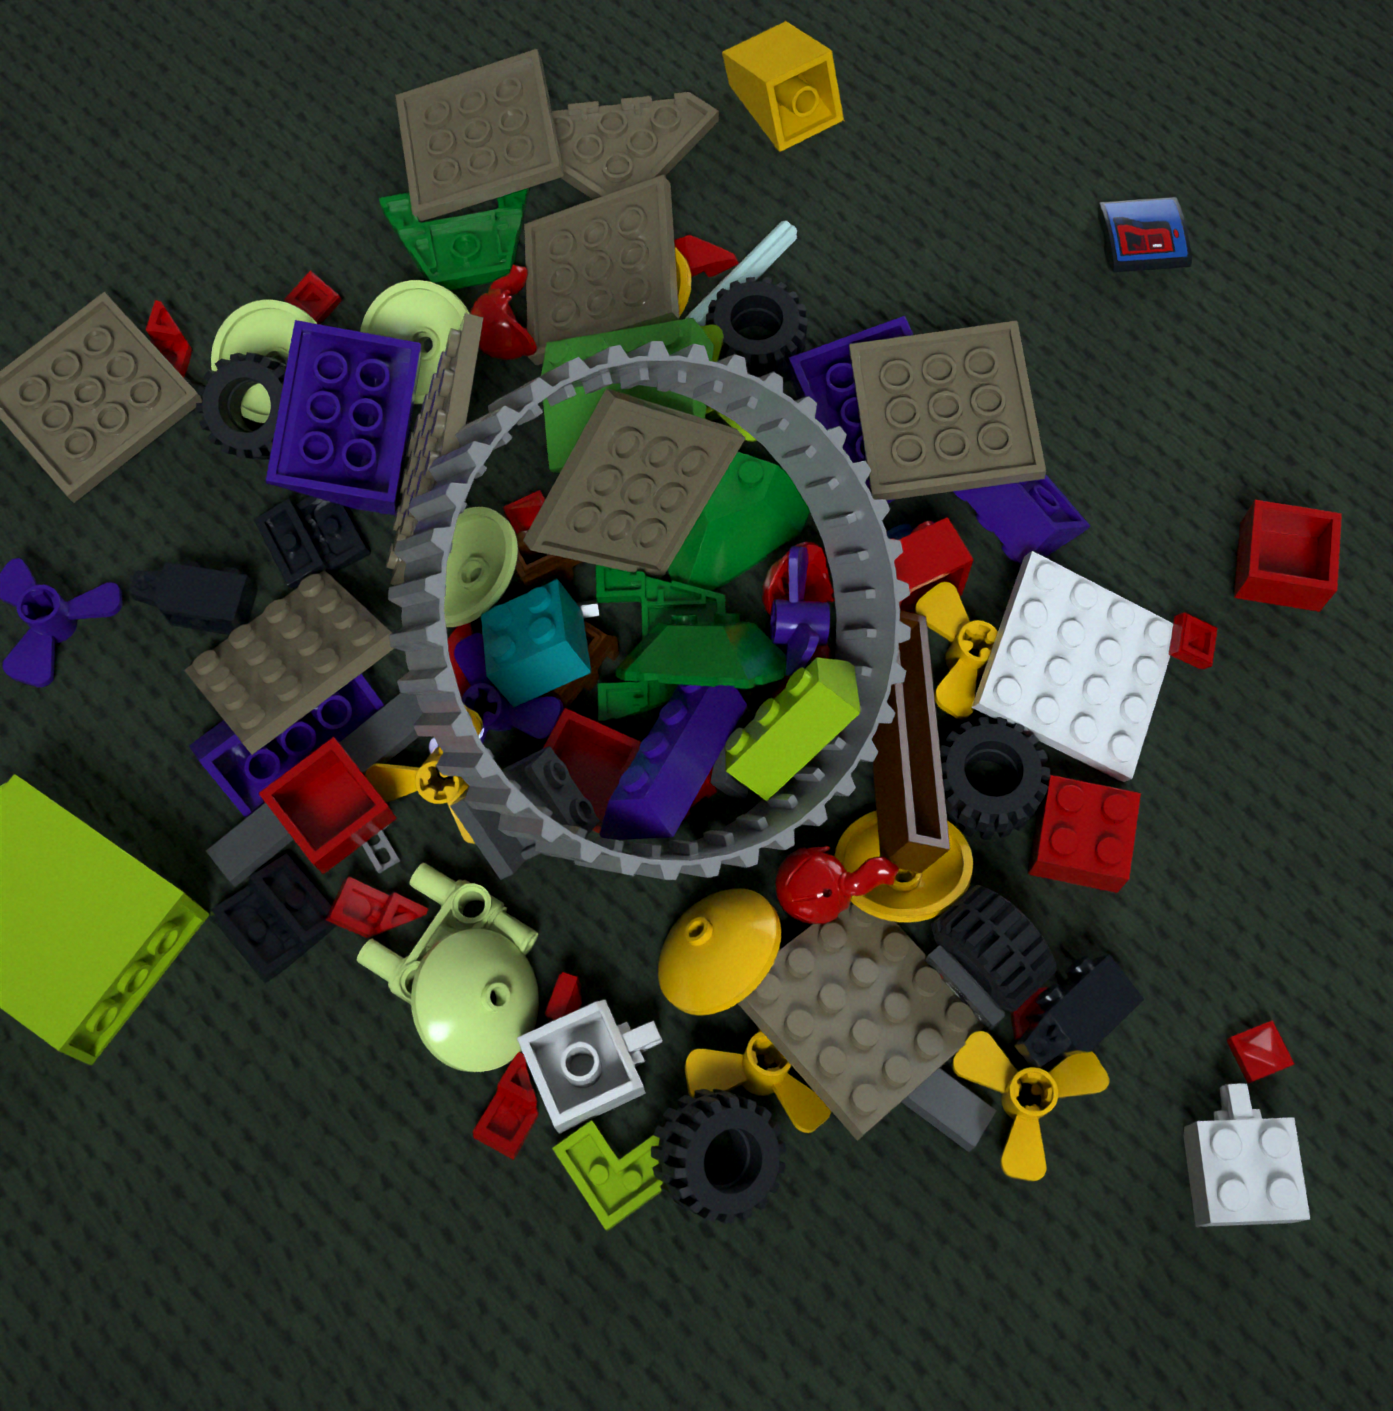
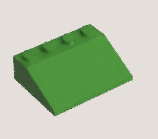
(568, 418)

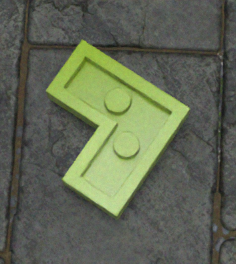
(608, 1184)

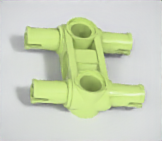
(450, 919)

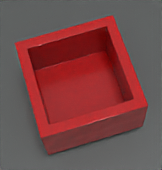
(1288, 555)
(930, 557)
(593, 757)
(327, 805)
(1085, 834)

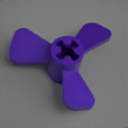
(795, 623)
(34, 654)
(533, 717)

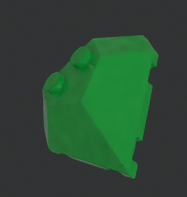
(742, 523)
(705, 654)

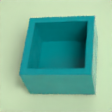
(535, 643)

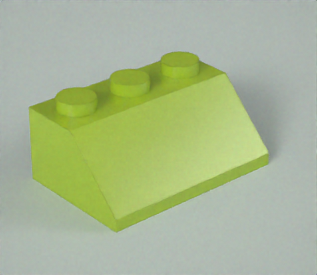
(793, 726)

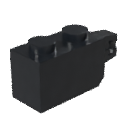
(197, 596)
(1079, 1011)

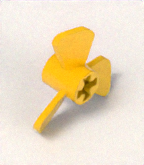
(949, 619)
(398, 781)
(987, 1065)
(729, 1070)

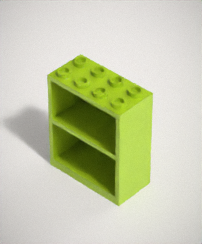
(79, 925)

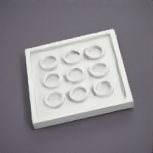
(1076, 667)

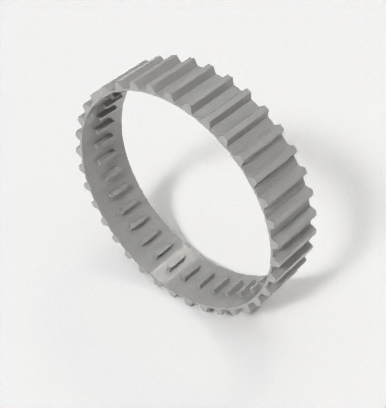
(857, 556)

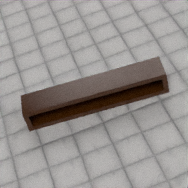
(909, 762)

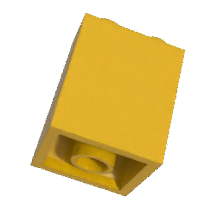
(785, 83)

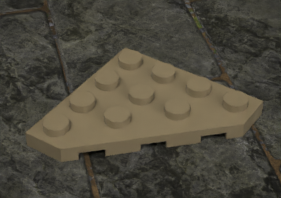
(628, 141)

